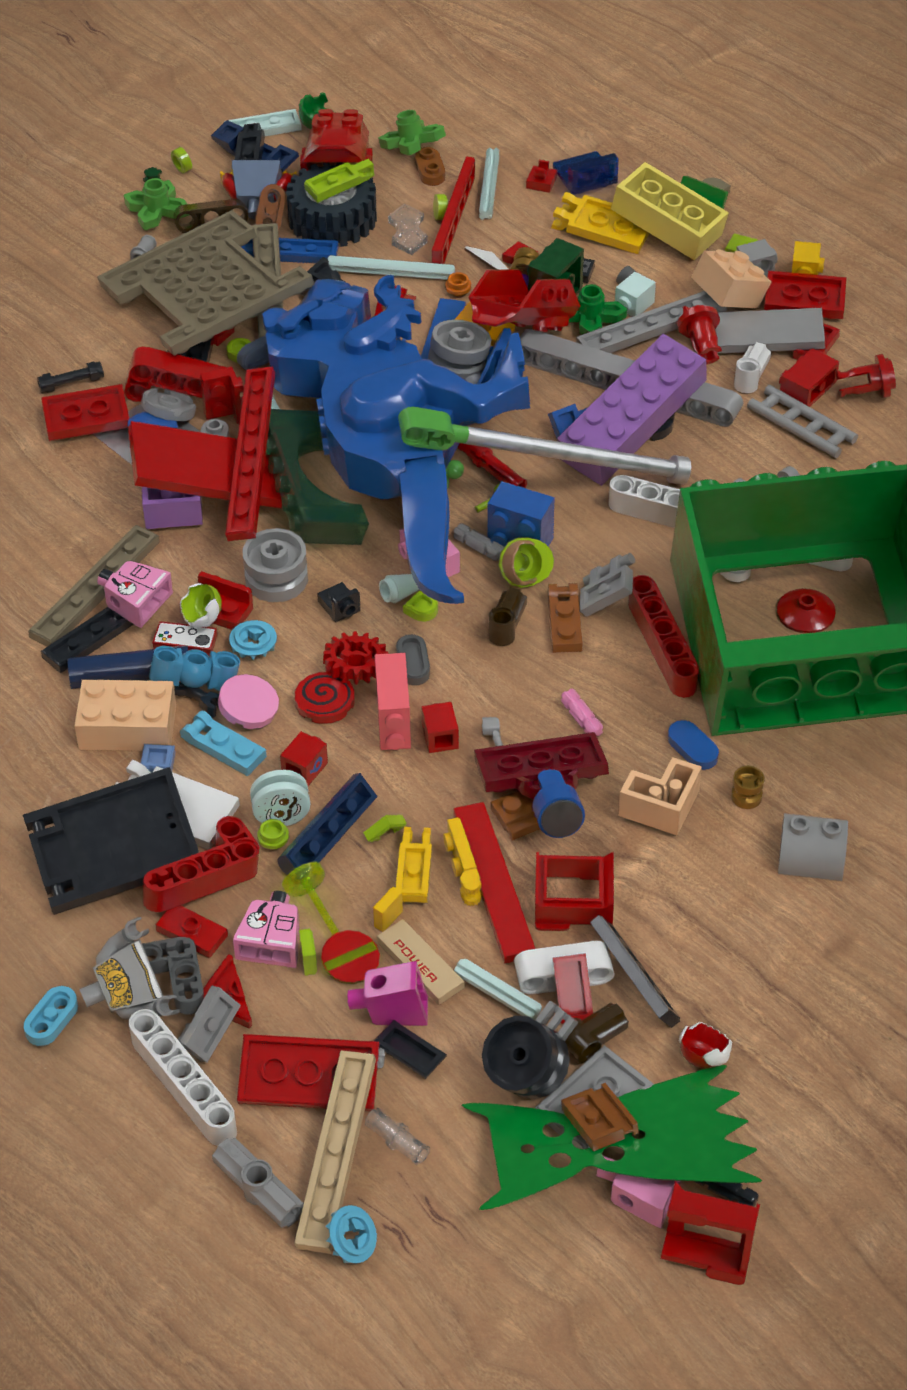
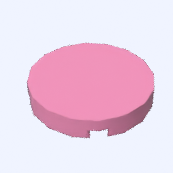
(248, 701)

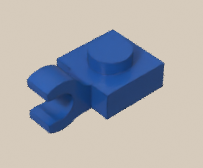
(563, 418)

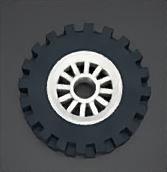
(336, 218)

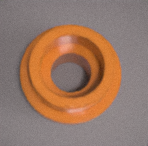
(458, 284)

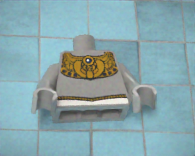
(126, 977)

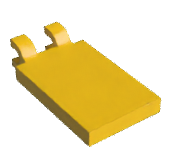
(596, 221)

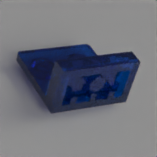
(588, 171)

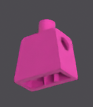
(392, 995)

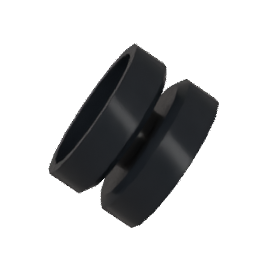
(525, 1057)

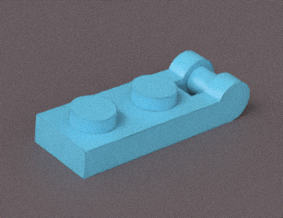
(223, 743)

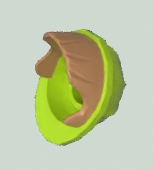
(525, 562)

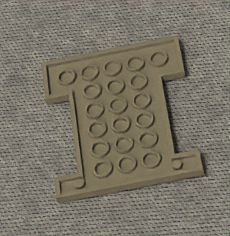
(204, 281)

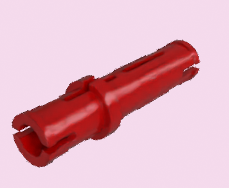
(484, 458)

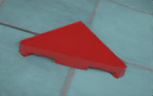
(228, 980)

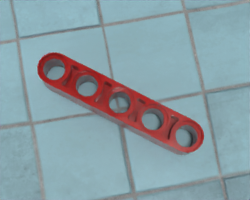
(663, 637)

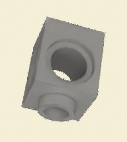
(760, 255)

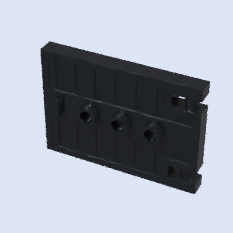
(109, 839)

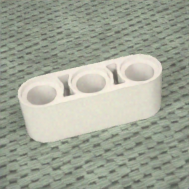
(536, 967)

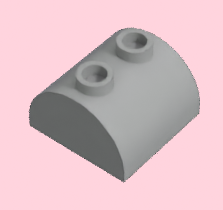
(813, 847)

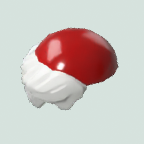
(704, 1046)

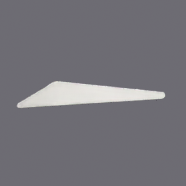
(488, 256)

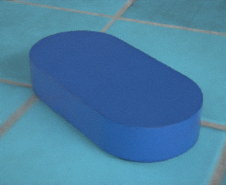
(693, 744)

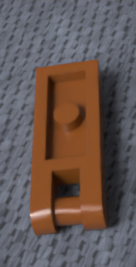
(565, 618)

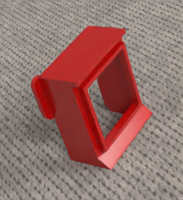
(559, 913)
(720, 1257)

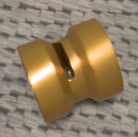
(523, 258)
(747, 787)

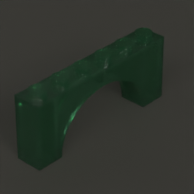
(310, 511)

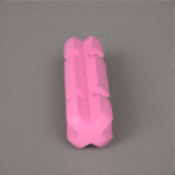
(581, 712)

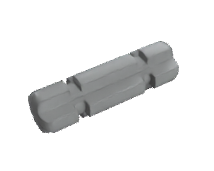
(478, 541)

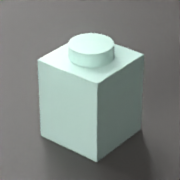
(636, 293)

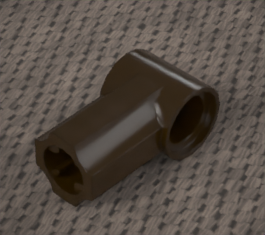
(506, 617)
(596, 1030)

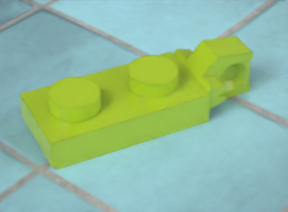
(339, 179)

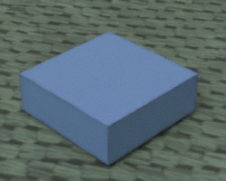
(158, 755)

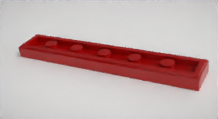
(454, 211)
(496, 884)

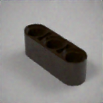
(199, 210)

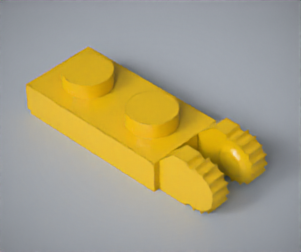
(463, 862)
(414, 867)

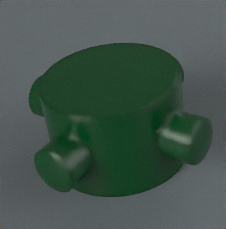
(152, 173)

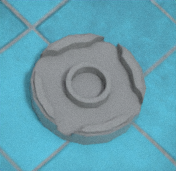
(168, 405)

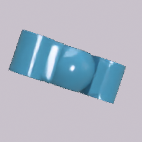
(193, 667)

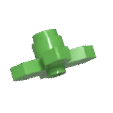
(411, 133)
(153, 202)

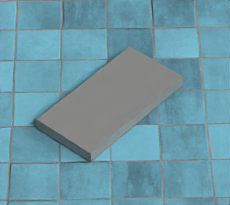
(775, 328)

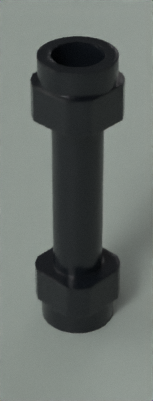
(48, 383)

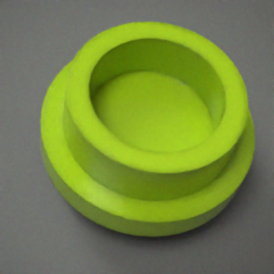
(272, 834)

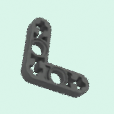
(178, 964)

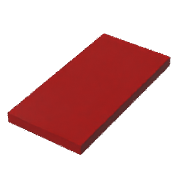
(189, 462)

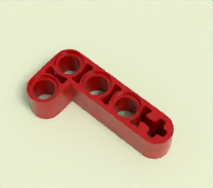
(166, 371)
(204, 873)

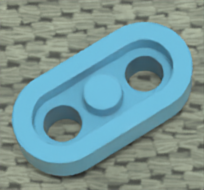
(49, 1018)

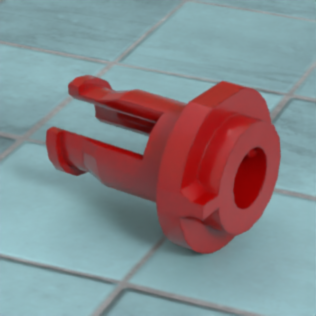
(700, 325)
(879, 375)

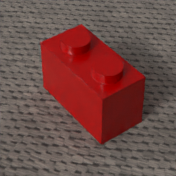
(809, 377)

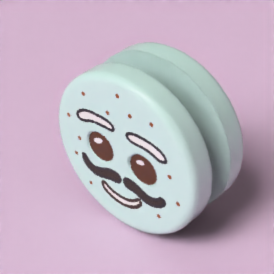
(280, 796)

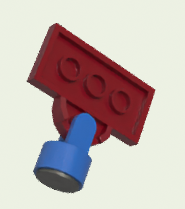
(548, 774)

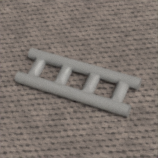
(808, 433)

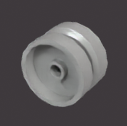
(460, 347)
(275, 565)

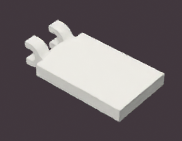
(201, 803)

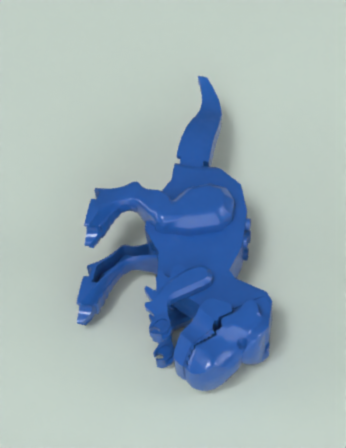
(364, 381)

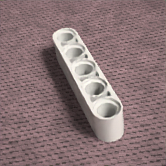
(180, 1063)

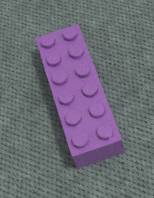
(637, 403)

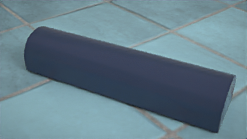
(112, 666)
(329, 824)

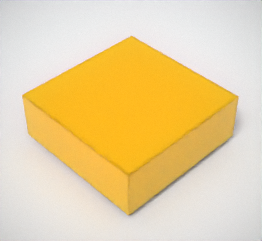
(388, 909)

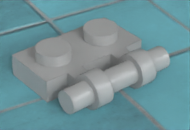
(607, 584)

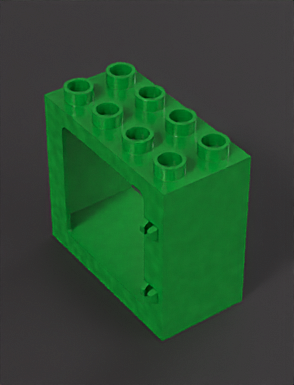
(784, 524)

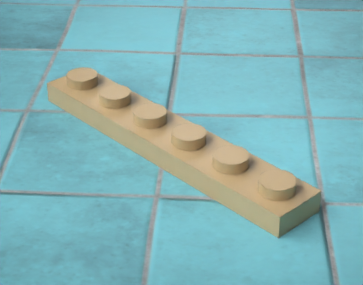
(335, 1149)

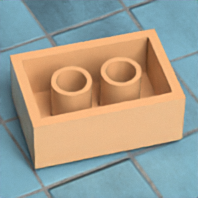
(124, 714)

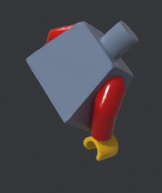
(250, 177)

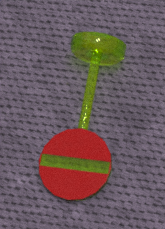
(346, 953)

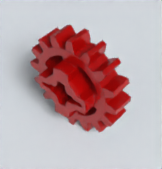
(355, 657)

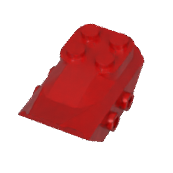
(336, 138)
(505, 298)

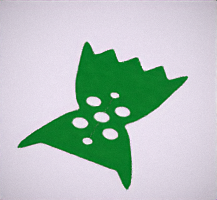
(680, 1142)

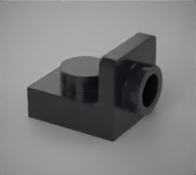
(340, 601)

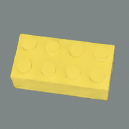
(669, 210)

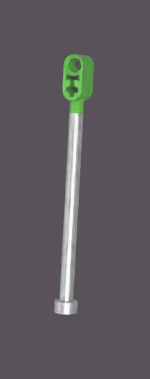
(435, 431)

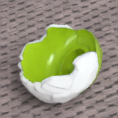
(201, 605)

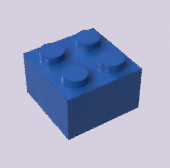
(520, 514)

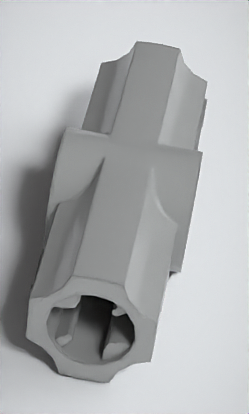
(270, 1194)

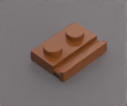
(515, 814)
(599, 1116)

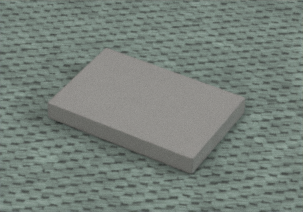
(599, 1069)

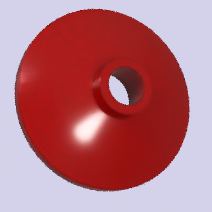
(806, 610)

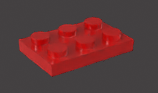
(806, 291)
(85, 412)

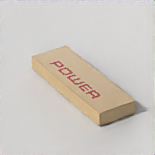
(407, 946)

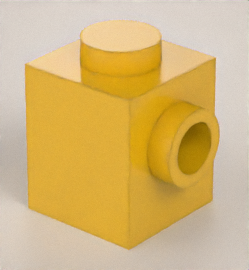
(807, 258)

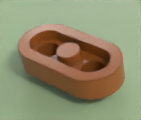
(430, 166)
(270, 210)

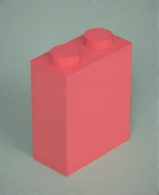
(393, 701)

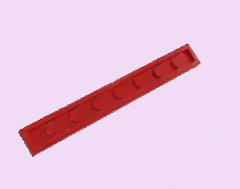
(250, 454)

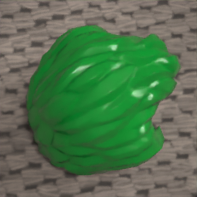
(310, 106)

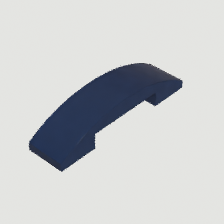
(227, 137)

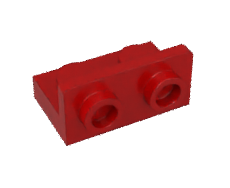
(221, 393)
(235, 597)

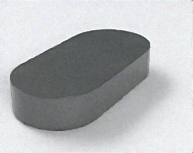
(416, 658)

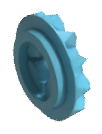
(255, 630)
(356, 1220)

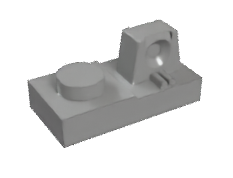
(209, 1024)

